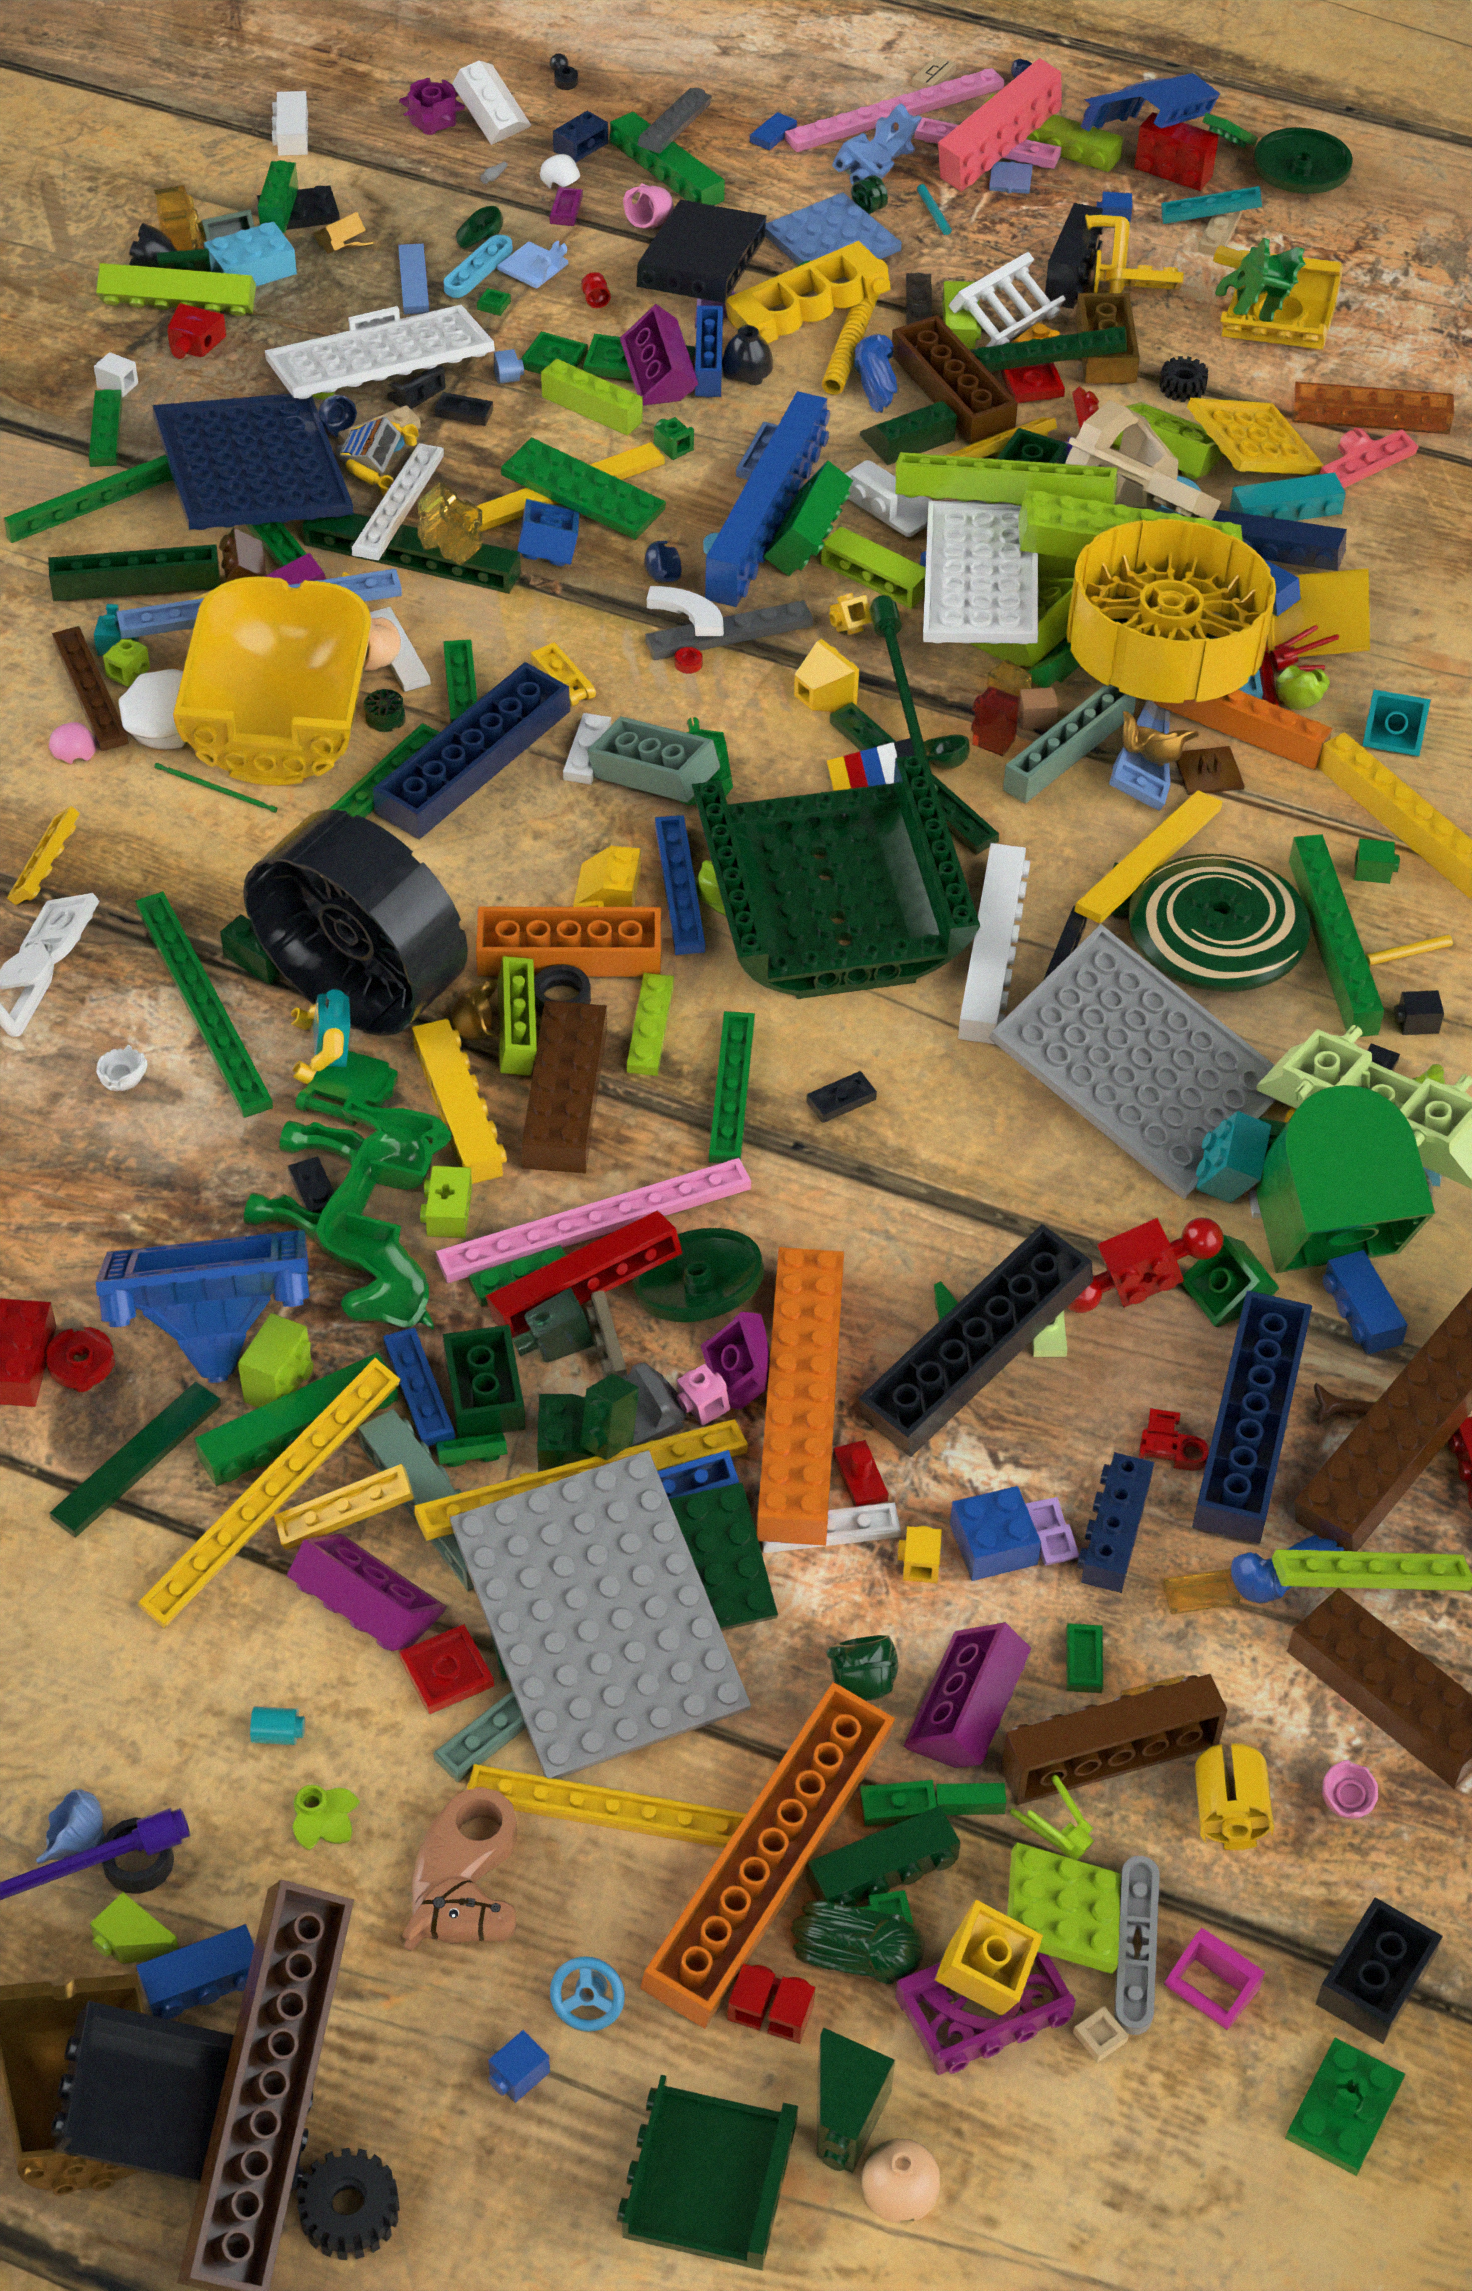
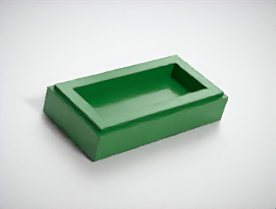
(1084, 1658)

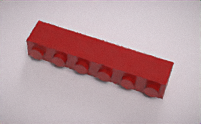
(588, 1270)

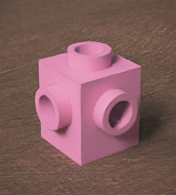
(703, 1394)

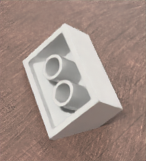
(490, 101)

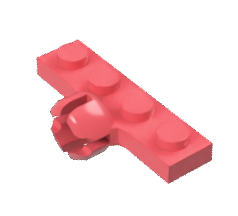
(1366, 457)

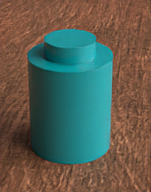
(276, 1725)

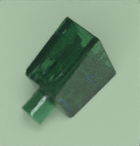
(555, 1328)

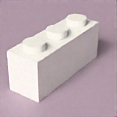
(290, 123)

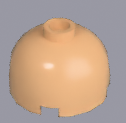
(901, 2180)

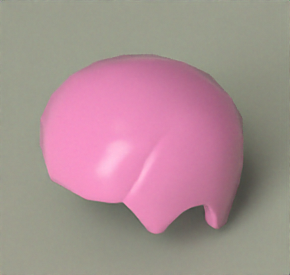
(72, 742)
(1349, 1790)

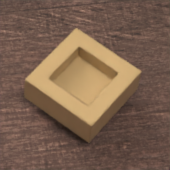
(1100, 2034)

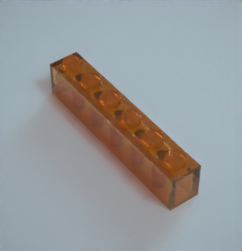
(1372, 407)

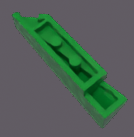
(1056, 665)

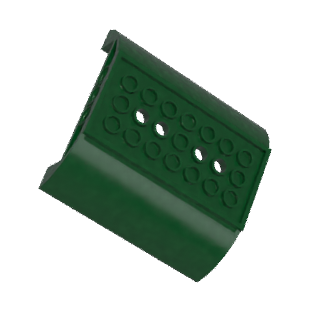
(889, 882)

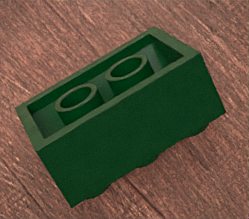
(912, 432)

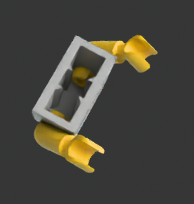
(371, 447)

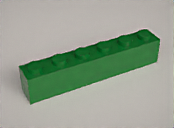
(672, 166)
(272, 1428)

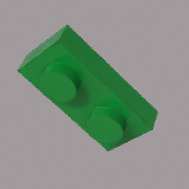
(457, 1451)
(896, 1801)

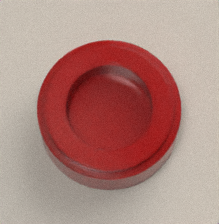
(688, 660)

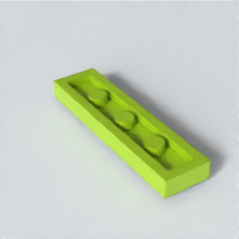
(650, 1024)

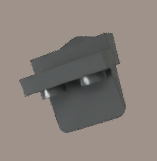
(657, 1405)

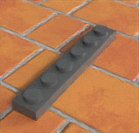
(675, 120)
(736, 629)

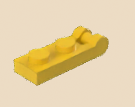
(556, 663)

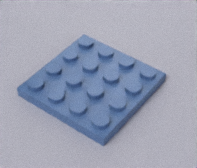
(827, 228)

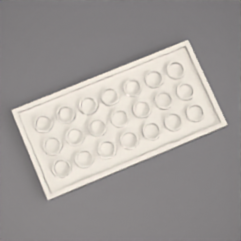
(379, 351)
(977, 576)

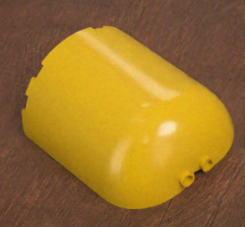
(273, 678)

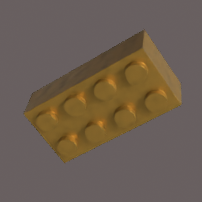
(1101, 312)

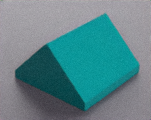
(1396, 722)

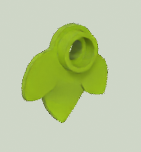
(327, 1819)

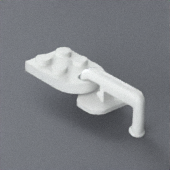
(47, 943)

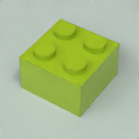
(275, 1361)

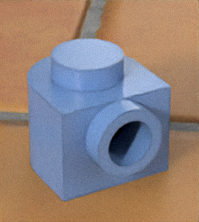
(507, 366)

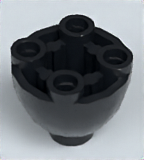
(149, 244)
(747, 357)

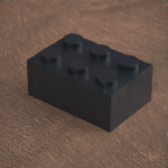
(1378, 1970)

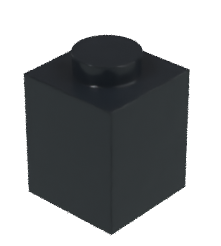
(1419, 1012)

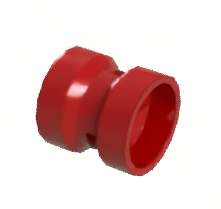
(595, 290)

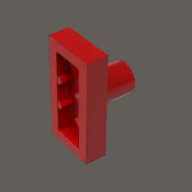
(860, 1474)

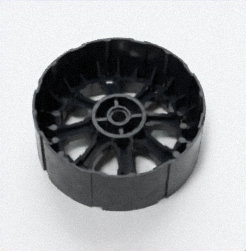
(367, 928)

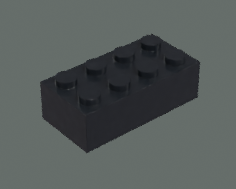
(1073, 256)

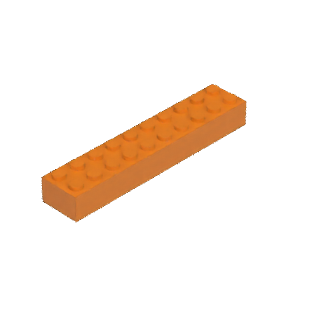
(801, 1397)
(767, 1855)

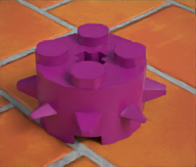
(432, 105)

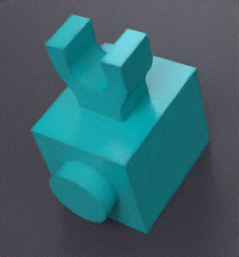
(107, 630)

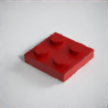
(1034, 382)
(446, 1669)

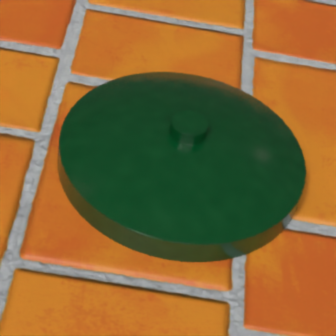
(1302, 160)
(707, 1280)

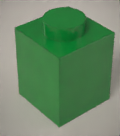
(1375, 861)

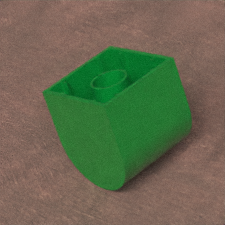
(1342, 1181)

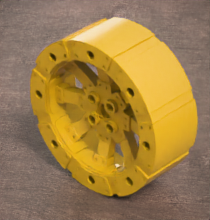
(1175, 583)

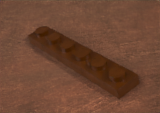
(90, 688)

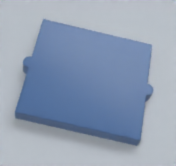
(1011, 177)

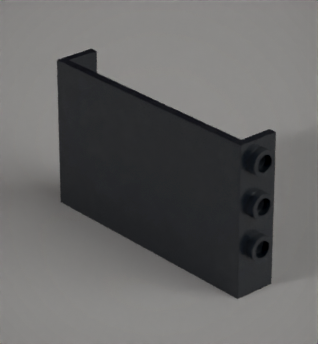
(701, 251)
(143, 2093)

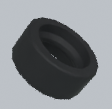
(561, 976)
(138, 1881)

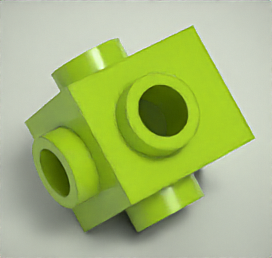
(126, 661)

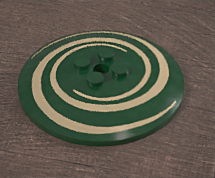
(1214, 951)

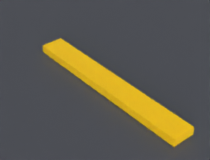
(620, 466)
(1147, 856)
(610, 1807)

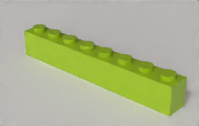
(999, 479)

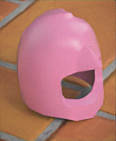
(651, 208)

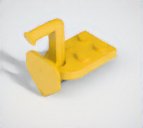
(1117, 274)

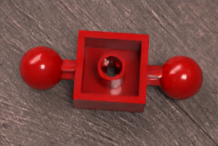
(1146, 1262)

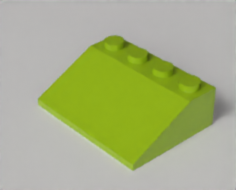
(1184, 438)
(1053, 613)

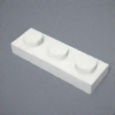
(578, 763)

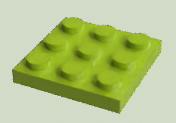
(1068, 1904)

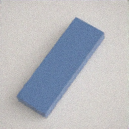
(755, 450)

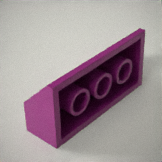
(658, 358)
(364, 1591)
(968, 1695)

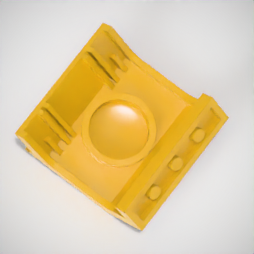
(1304, 313)

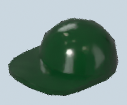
(480, 225)
(948, 750)

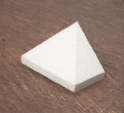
(373, 318)

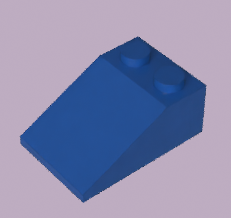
(548, 532)

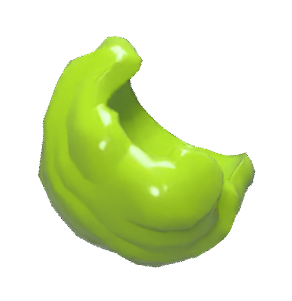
(1301, 688)

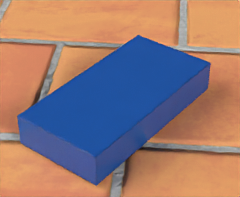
(772, 131)

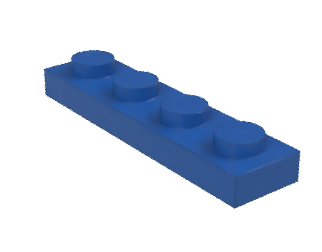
(418, 1387)

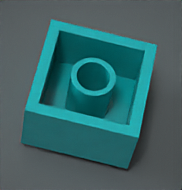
(1233, 1157)

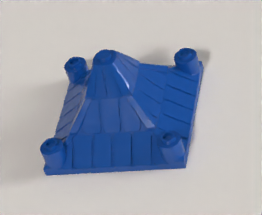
(205, 1291)

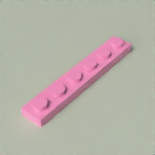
(1026, 152)

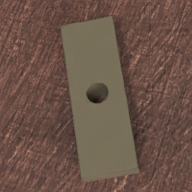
(606, 1337)

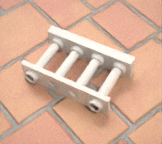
(1002, 279)

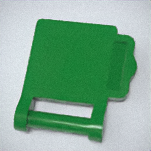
(362, 1078)

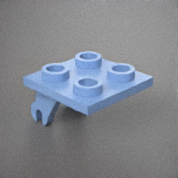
(534, 264)

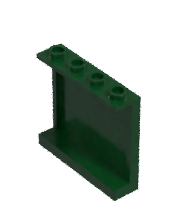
(708, 2176)

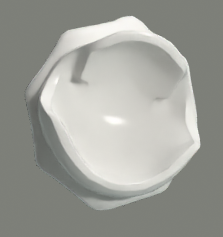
(149, 709)

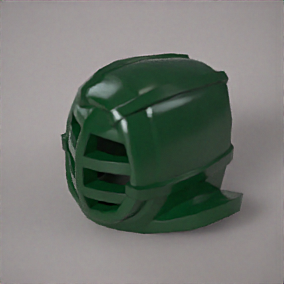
(865, 1665)

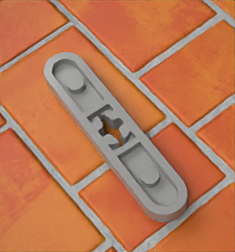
(1137, 1977)

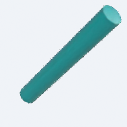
(934, 209)

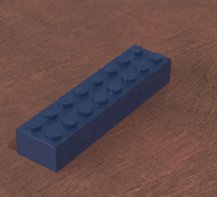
(471, 750)
(1252, 1417)

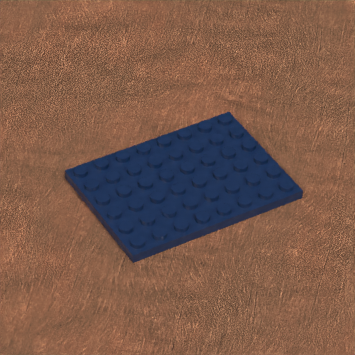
(251, 461)

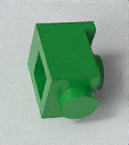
(670, 432)

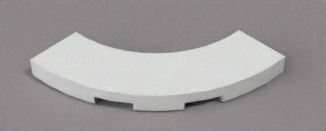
(701, 612)

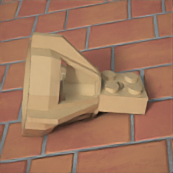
(1144, 463)

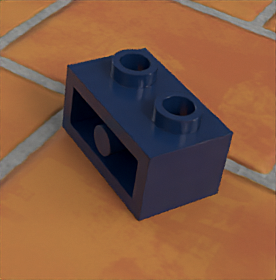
(580, 136)

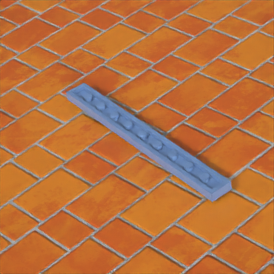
(183, 614)

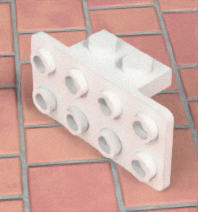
(875, 492)

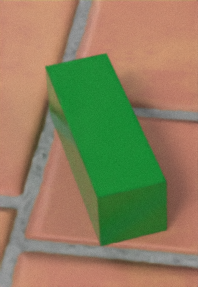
(971, 1798)

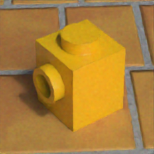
(920, 1554)

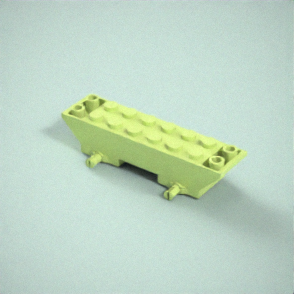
(1435, 1111)

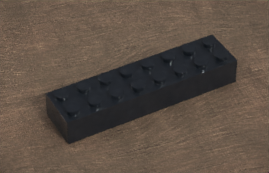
(976, 1340)

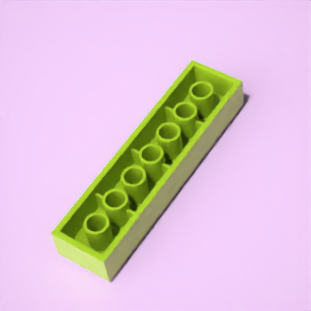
(1067, 524)

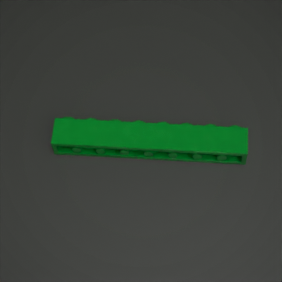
(1336, 935)

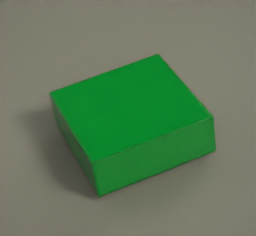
(493, 301)

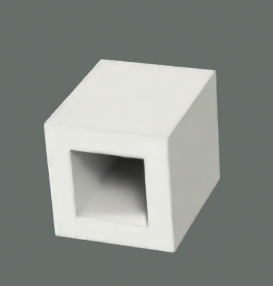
(116, 373)

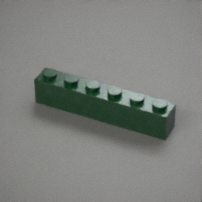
(134, 572)

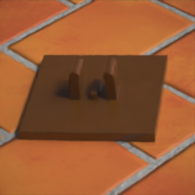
(1209, 770)

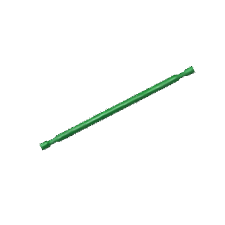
(215, 787)

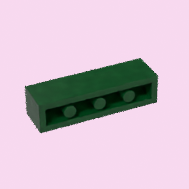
(885, 1859)

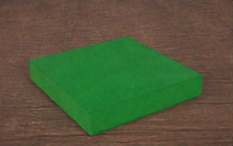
(548, 348)

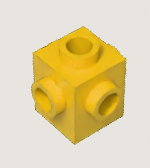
(850, 613)

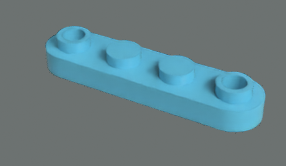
(477, 266)

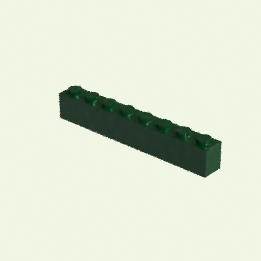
(487, 568)

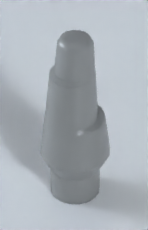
(493, 172)

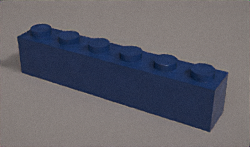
(1290, 540)

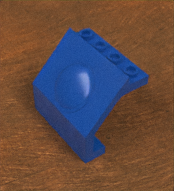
(1176, 98)

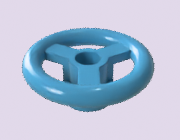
(597, 1984)

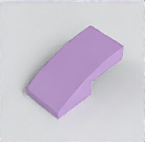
(1055, 1536)

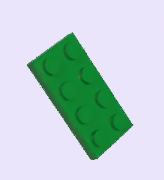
(609, 360)

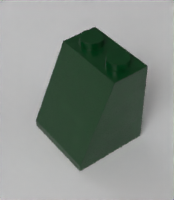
(850, 2098)

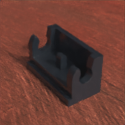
(418, 388)

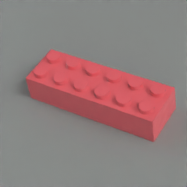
(1000, 125)

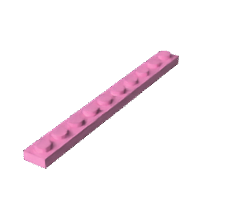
(916, 103)
(593, 1219)

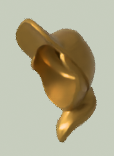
(1152, 744)
(473, 1013)

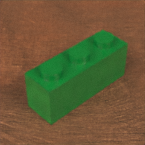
(278, 194)

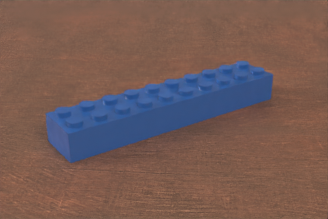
(766, 499)

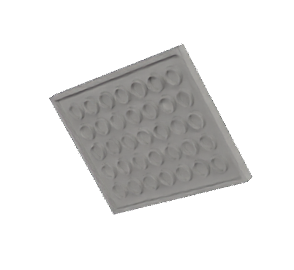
(1135, 1056)
(599, 1615)

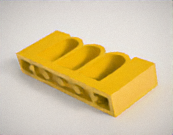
(866, 278)

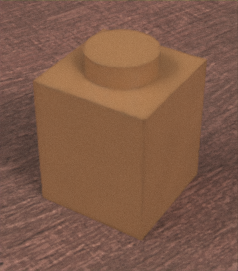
(1038, 708)

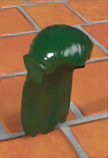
(857, 1941)

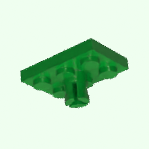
(1345, 2106)

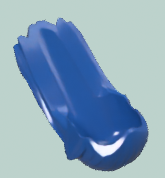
(875, 370)
(1257, 1577)

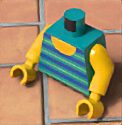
(330, 1032)

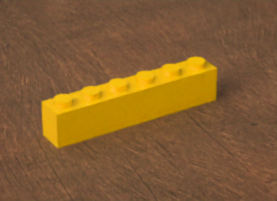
(457, 1099)

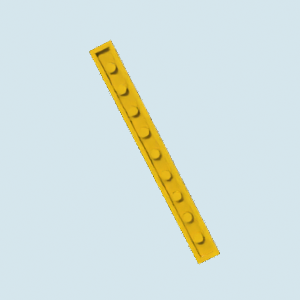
(666, 1452)
(268, 1493)

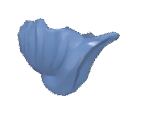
(73, 1826)

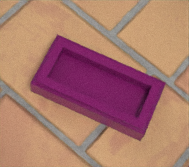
(566, 206)

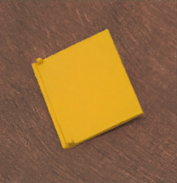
(1333, 602)

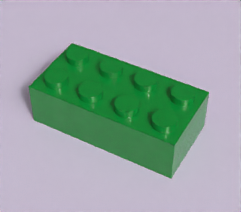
(809, 519)

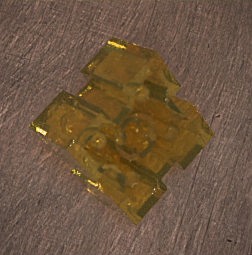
(449, 524)

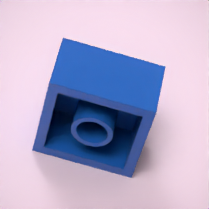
(995, 1533)

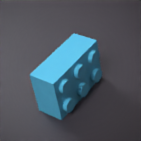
(254, 252)

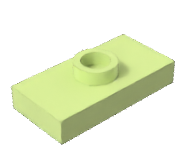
(1051, 1340)

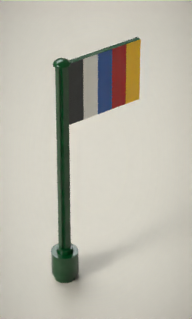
(877, 764)

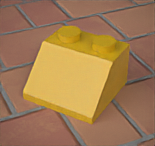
(610, 877)
(989, 1958)

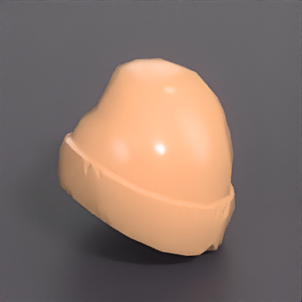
(382, 645)

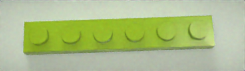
(1372, 1570)

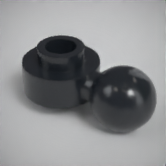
(564, 76)

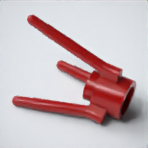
(1285, 656)

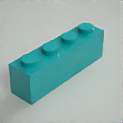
(1291, 498)

